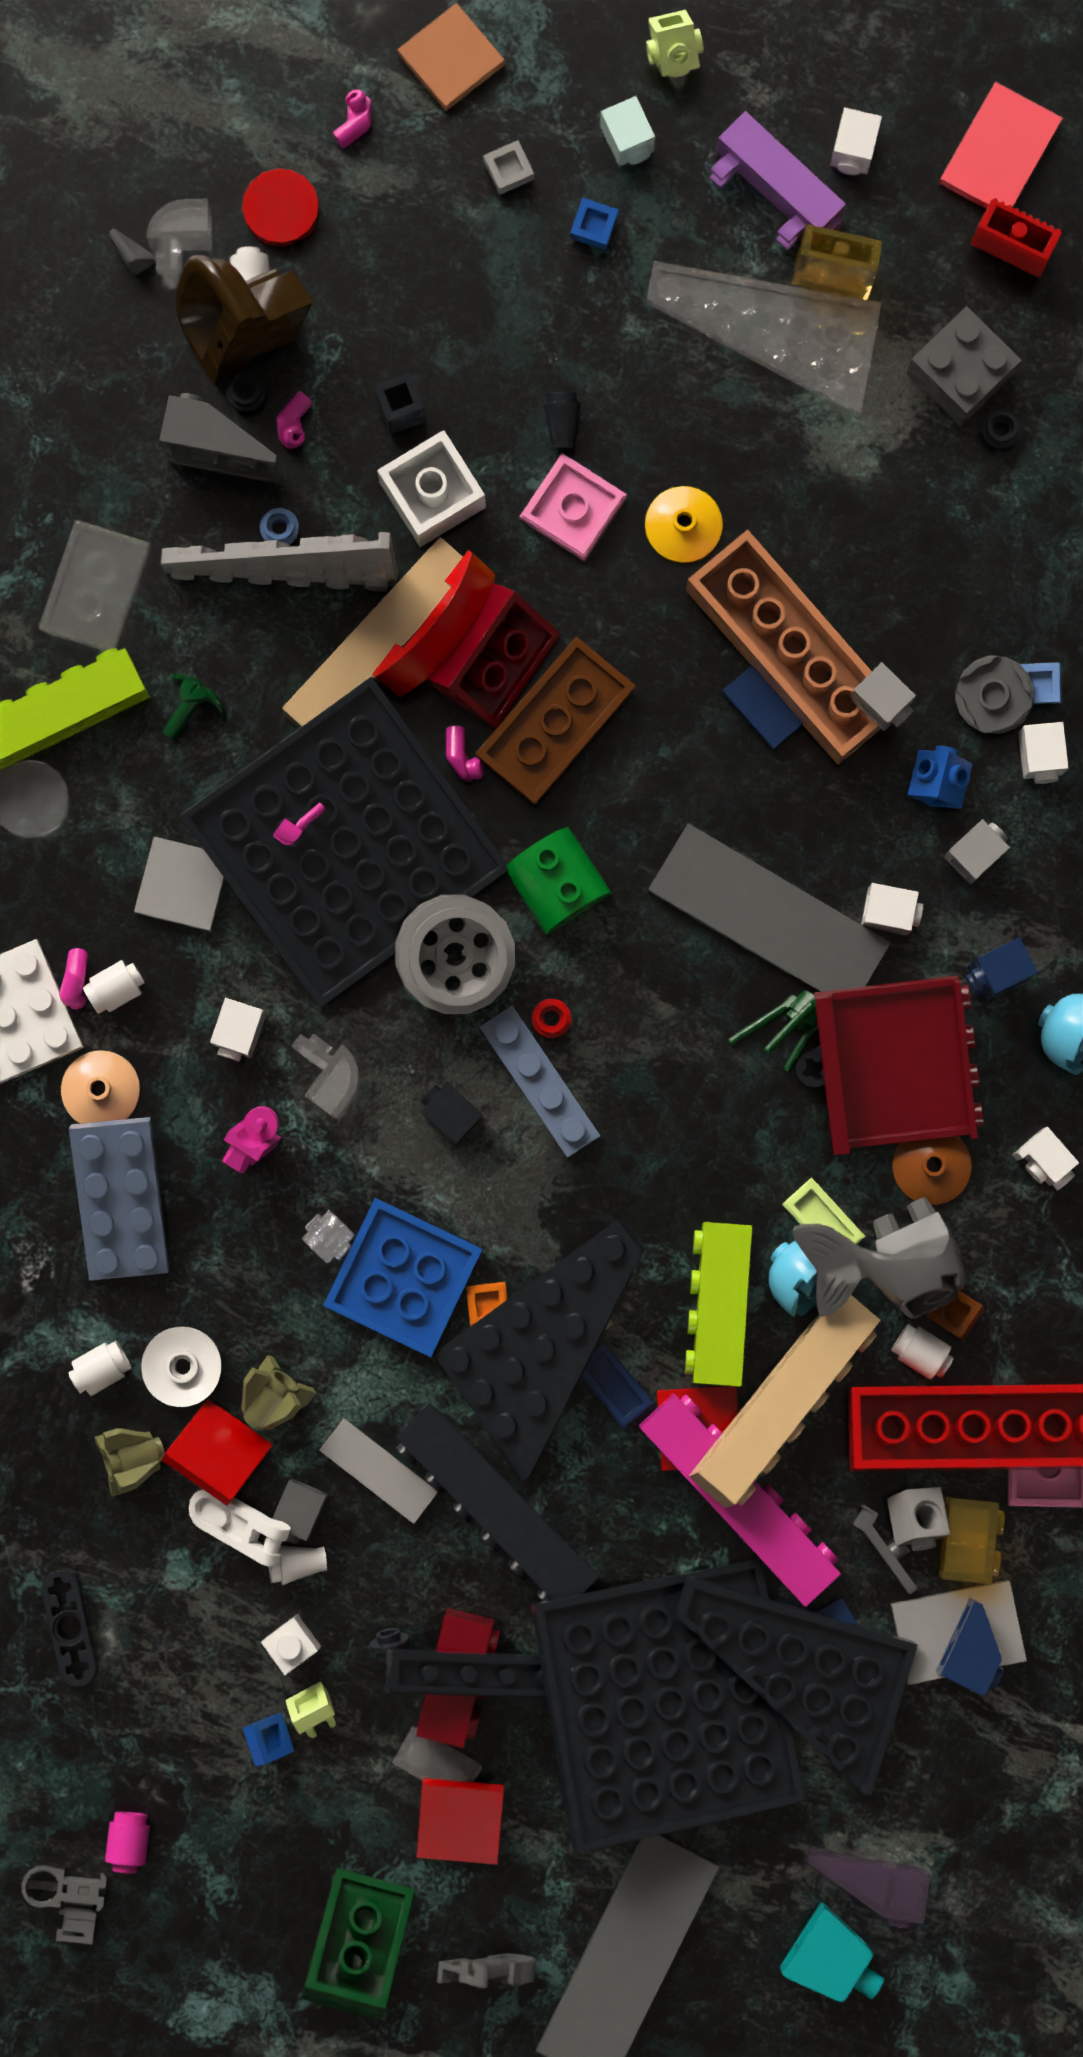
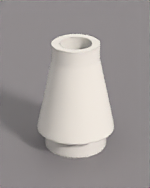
(298, 1563)

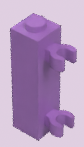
(778, 177)

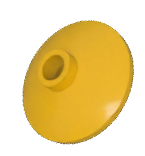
(679, 542)

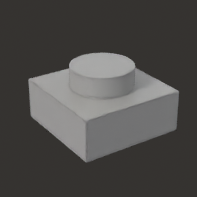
(508, 167)

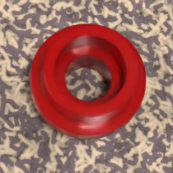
(545, 1007)

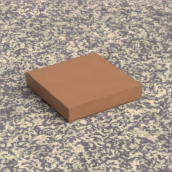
(451, 57)

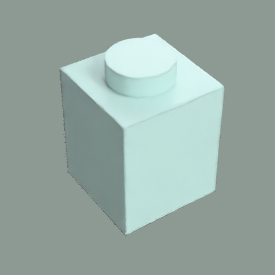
(628, 132)

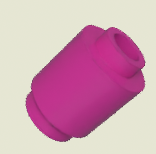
(127, 1842)

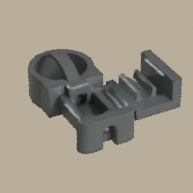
(78, 1897)
(506, 1968)

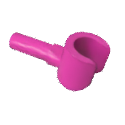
(288, 832)

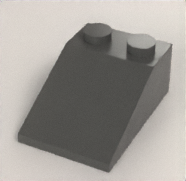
(206, 439)

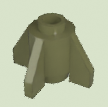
(272, 1396)
(129, 1458)

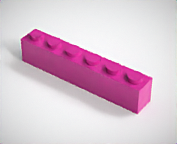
(759, 1521)

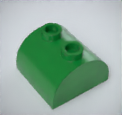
(556, 880)

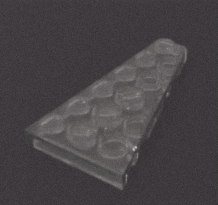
(794, 331)

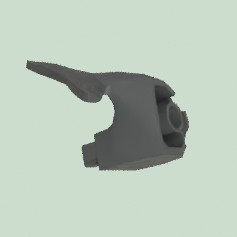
(912, 1267)

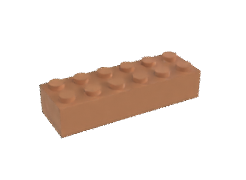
(786, 642)

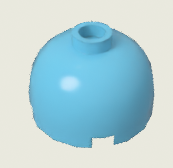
(1064, 1033)
(793, 1279)

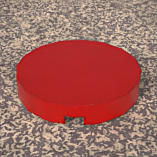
(280, 207)

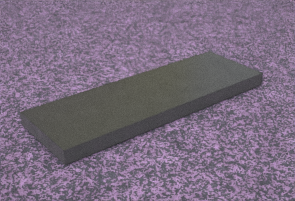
(767, 914)
(629, 1951)

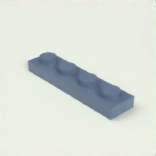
(539, 1081)

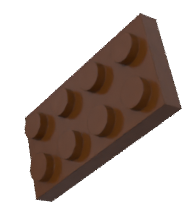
(555, 721)

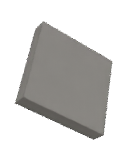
(180, 885)

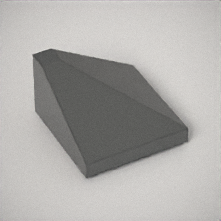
(133, 254)

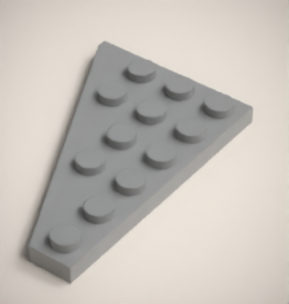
(317, 559)

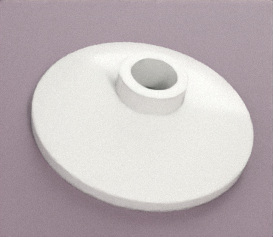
(161, 1360)

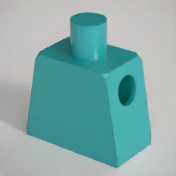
(831, 1958)

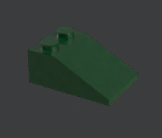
(358, 1944)

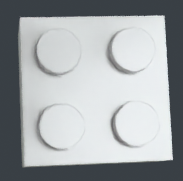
(432, 488)

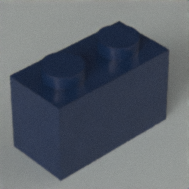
(1000, 970)

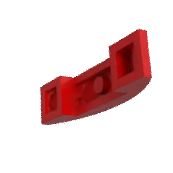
(441, 631)

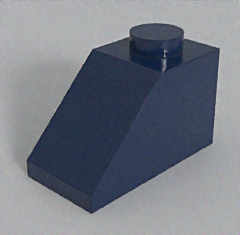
(972, 1652)

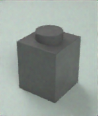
(300, 1509)

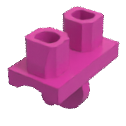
(252, 1138)

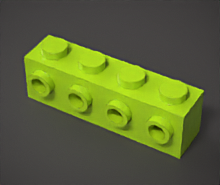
(721, 1304)

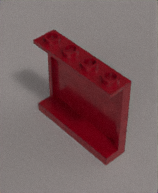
(898, 1063)

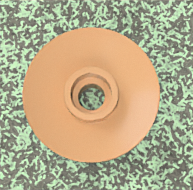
(120, 1093)

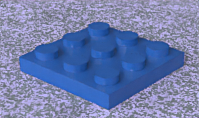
(403, 1277)

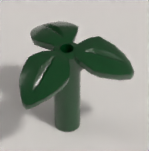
(191, 695)

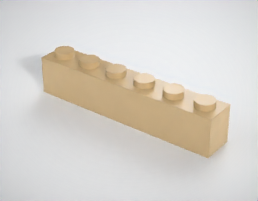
(388, 624)
(782, 1403)

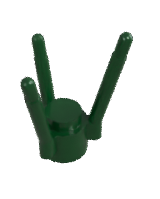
(800, 1016)

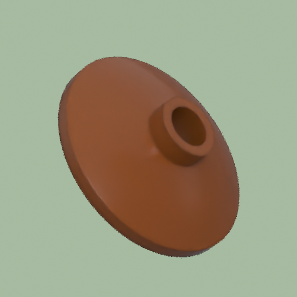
(938, 1187)

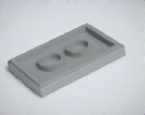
(934, 1618)

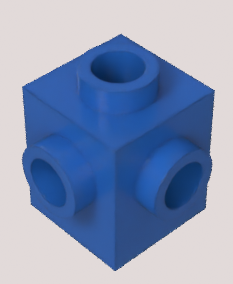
(940, 777)

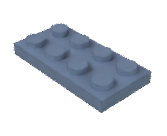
(119, 1198)

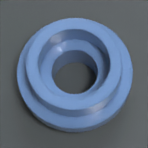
(275, 516)

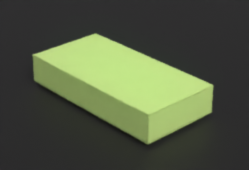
(814, 1206)

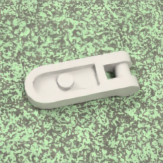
(239, 1527)

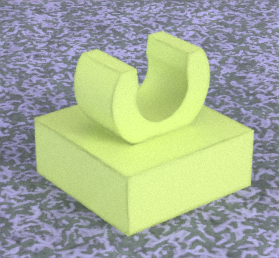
(310, 1709)

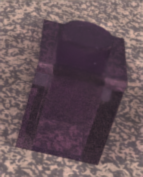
(886, 1887)

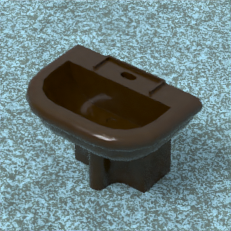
(234, 318)

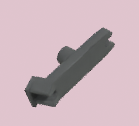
(890, 1554)

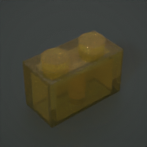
(836, 262)
(970, 1548)

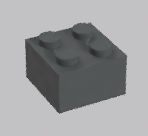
(963, 366)

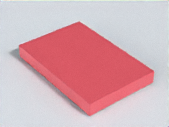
(1000, 148)

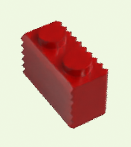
(1016, 237)

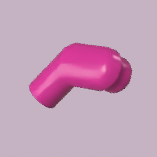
(358, 118)
(289, 422)
(457, 757)
(72, 986)

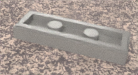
(378, 1470)

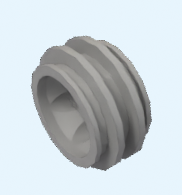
(472, 991)

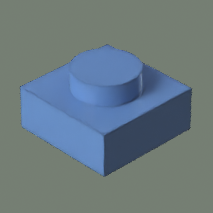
(1046, 682)

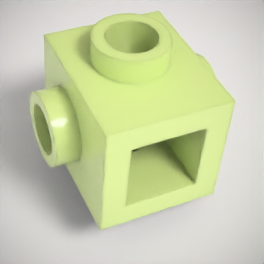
(674, 44)

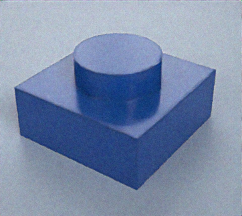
(594, 223)
(268, 1739)

